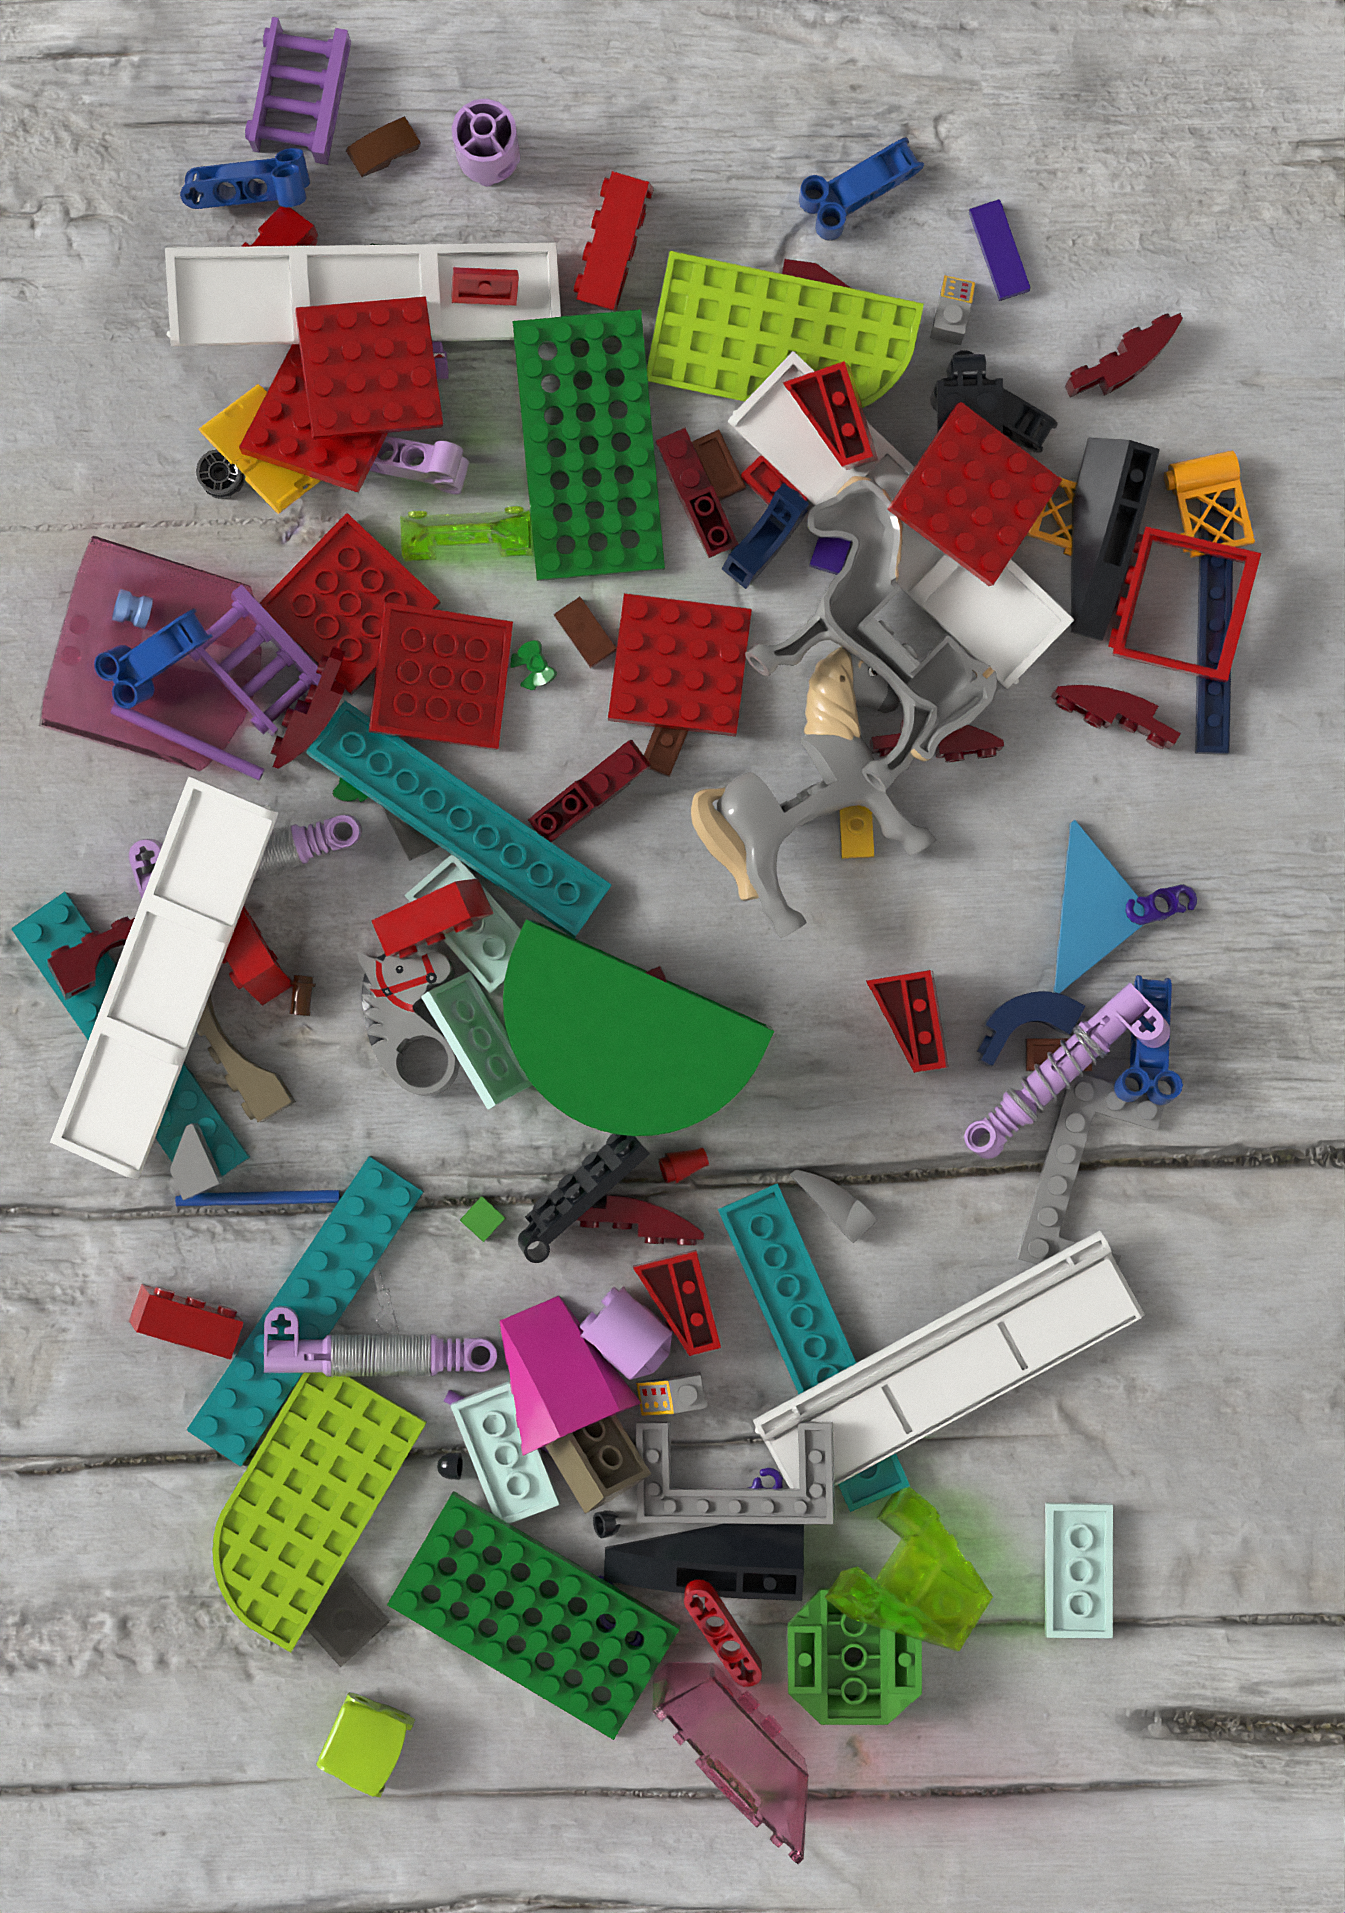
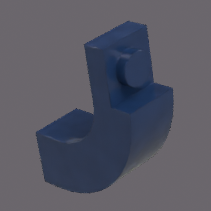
(767, 536)
(1042, 1007)

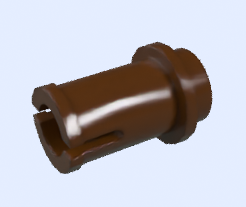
(301, 995)

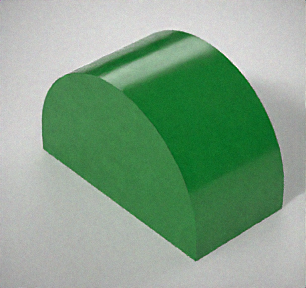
(620, 1042)

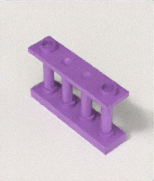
(324, 110)
(266, 630)

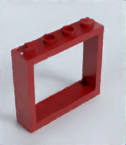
(1135, 577)

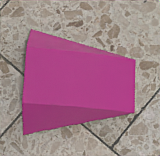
(557, 1375)

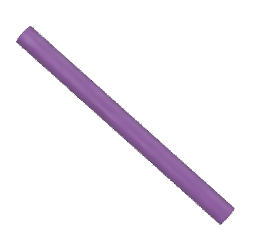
(188, 741)

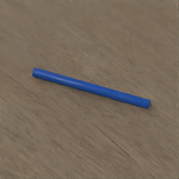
(261, 1198)

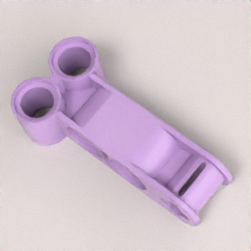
(441, 464)

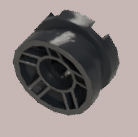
(223, 488)

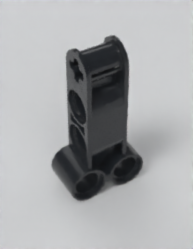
(1019, 417)

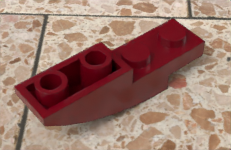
(1136, 353)
(696, 493)
(1105, 704)
(313, 714)
(952, 747)
(590, 792)
(652, 1220)

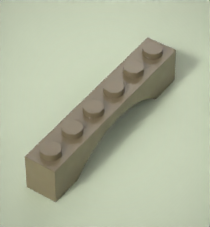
(260, 1088)

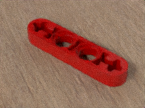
(726, 1632)

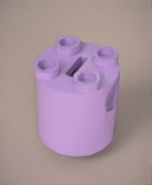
(486, 141)
(628, 1334)

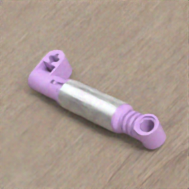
(284, 850)
(367, 1354)

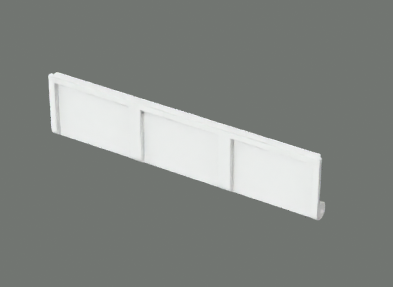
(253, 291)
(995, 624)
(164, 977)
(958, 1361)

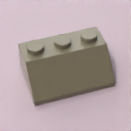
(598, 1462)

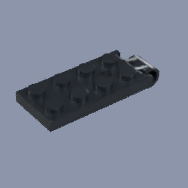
(972, 389)
(578, 1193)

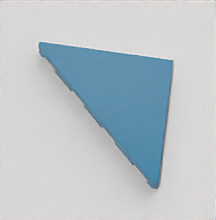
(1091, 909)

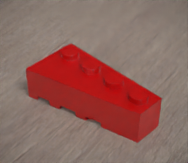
(613, 240)

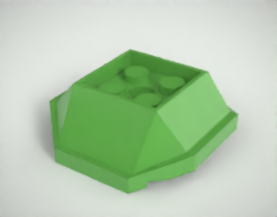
(845, 1691)

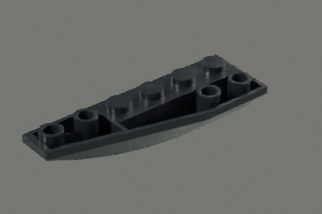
(1105, 526)
(733, 1558)

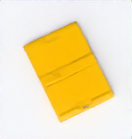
(226, 431)

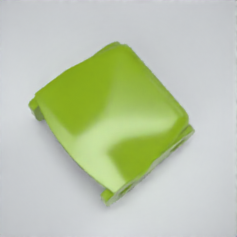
(364, 1743)

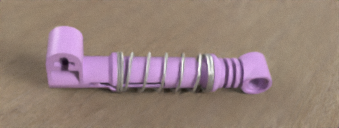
(1065, 1064)

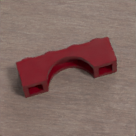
(76, 966)

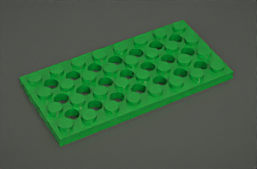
(538, 434)
(527, 1593)

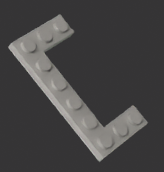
(1079, 1103)
(808, 1505)

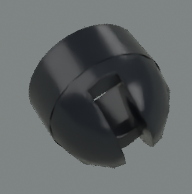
(451, 1466)
(605, 1523)

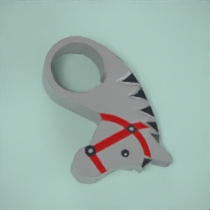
(391, 1015)

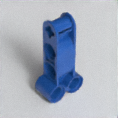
(283, 178)
(858, 186)
(139, 665)
(1147, 1063)

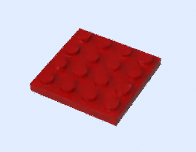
(369, 367)
(284, 435)
(974, 494)
(339, 599)
(679, 664)
(440, 676)

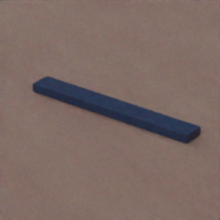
(1214, 615)

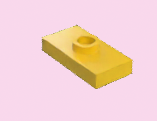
(856, 832)

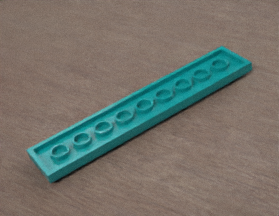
(460, 820)
(63, 924)
(319, 1294)
(799, 1315)

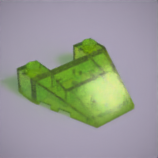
(507, 529)
(923, 1586)

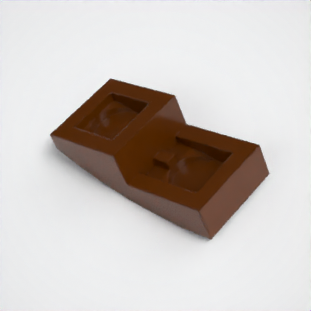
(382, 145)

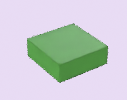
(482, 1219)

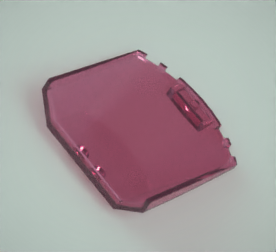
(184, 694)
(737, 1748)

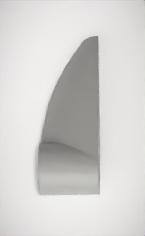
(839, 1205)

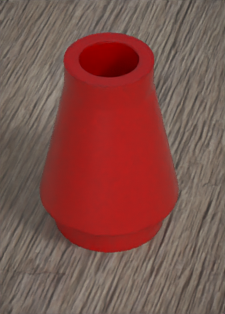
(681, 1164)

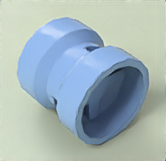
(132, 609)

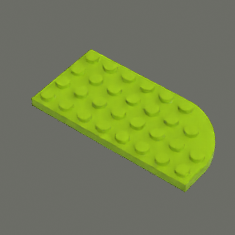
(733, 324)
(307, 1501)

